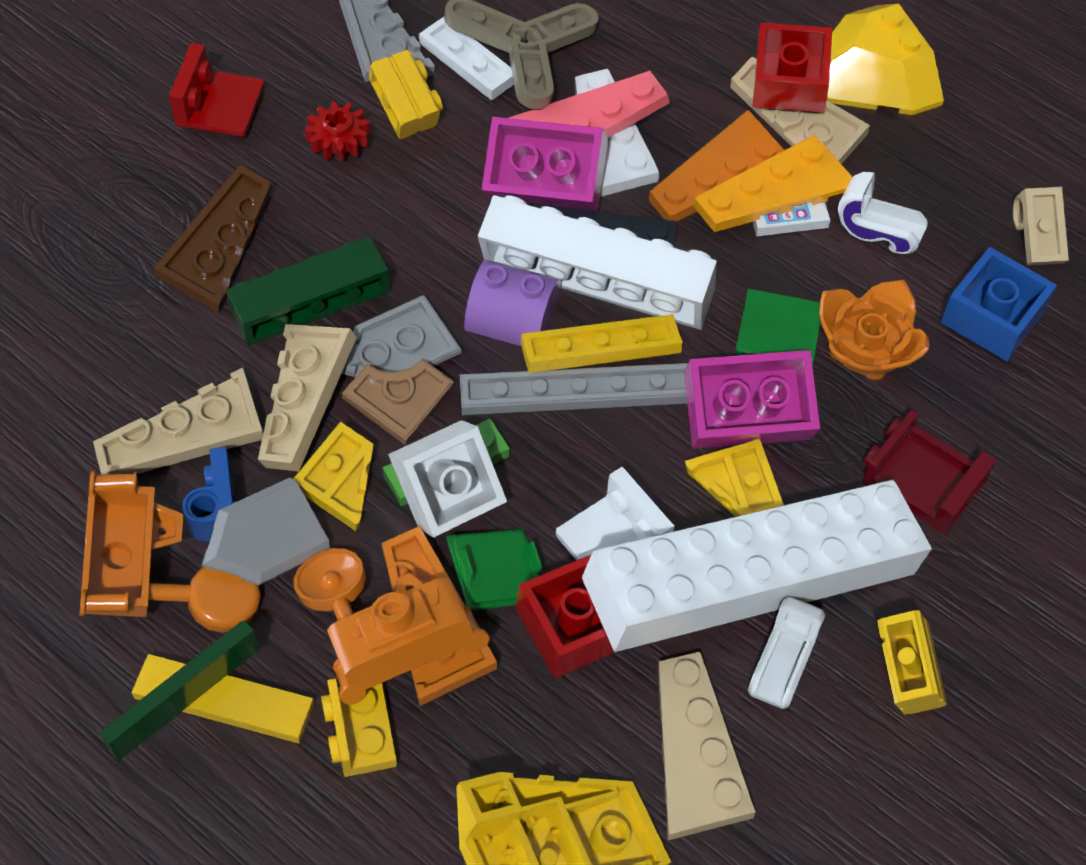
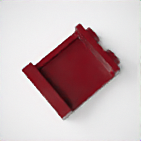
(929, 473)

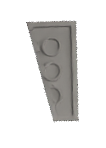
(378, 33)

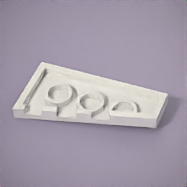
(627, 156)

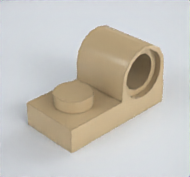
(1043, 221)

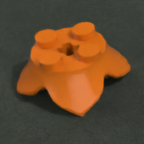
(886, 314)

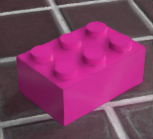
(545, 162)
(751, 399)

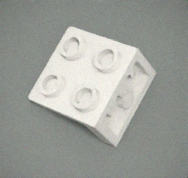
(616, 519)

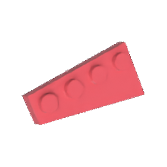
(606, 107)

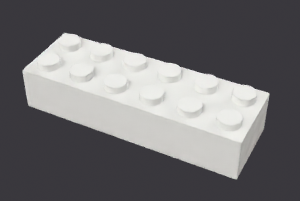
(600, 260)

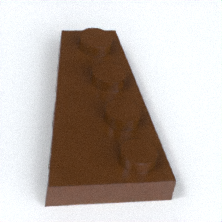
(213, 244)

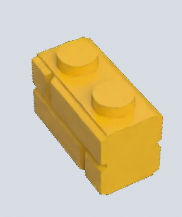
(405, 94)
(911, 662)

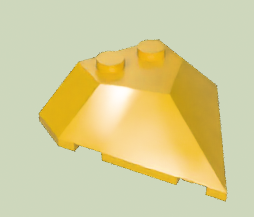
(883, 62)

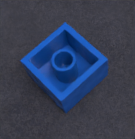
(998, 304)

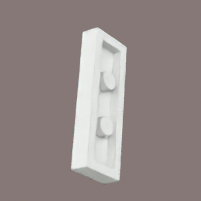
(468, 59)

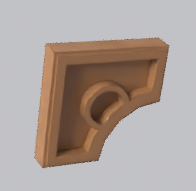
(398, 399)

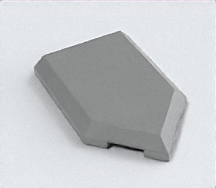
(401, 339)
(265, 534)

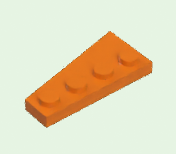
(724, 157)
(414, 555)

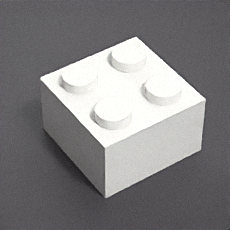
(448, 478)

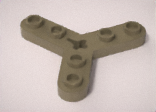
(528, 60)

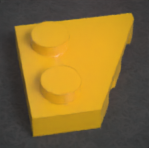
(338, 475)
(738, 478)

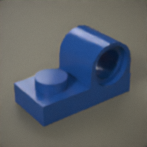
(212, 498)

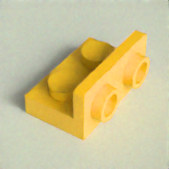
(362, 731)

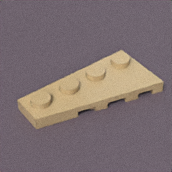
(305, 385)
(183, 431)
(700, 764)

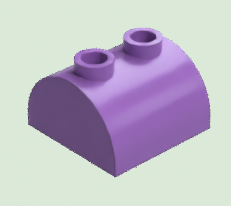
(510, 302)

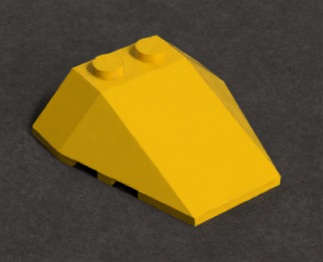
(555, 822)

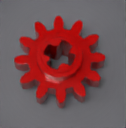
(337, 131)

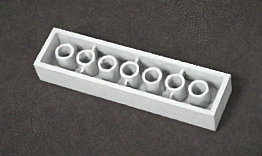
(752, 563)

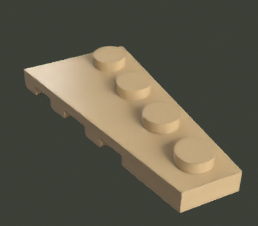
(834, 128)

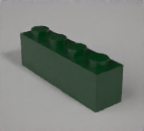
(308, 290)

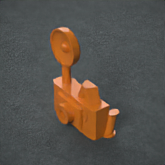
(117, 558)
(394, 633)

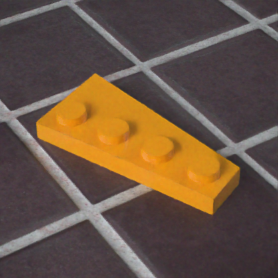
(776, 185)

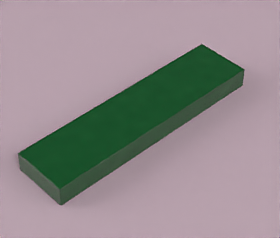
(180, 690)

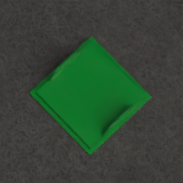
(493, 566)

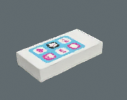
(802, 218)

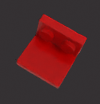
(213, 98)

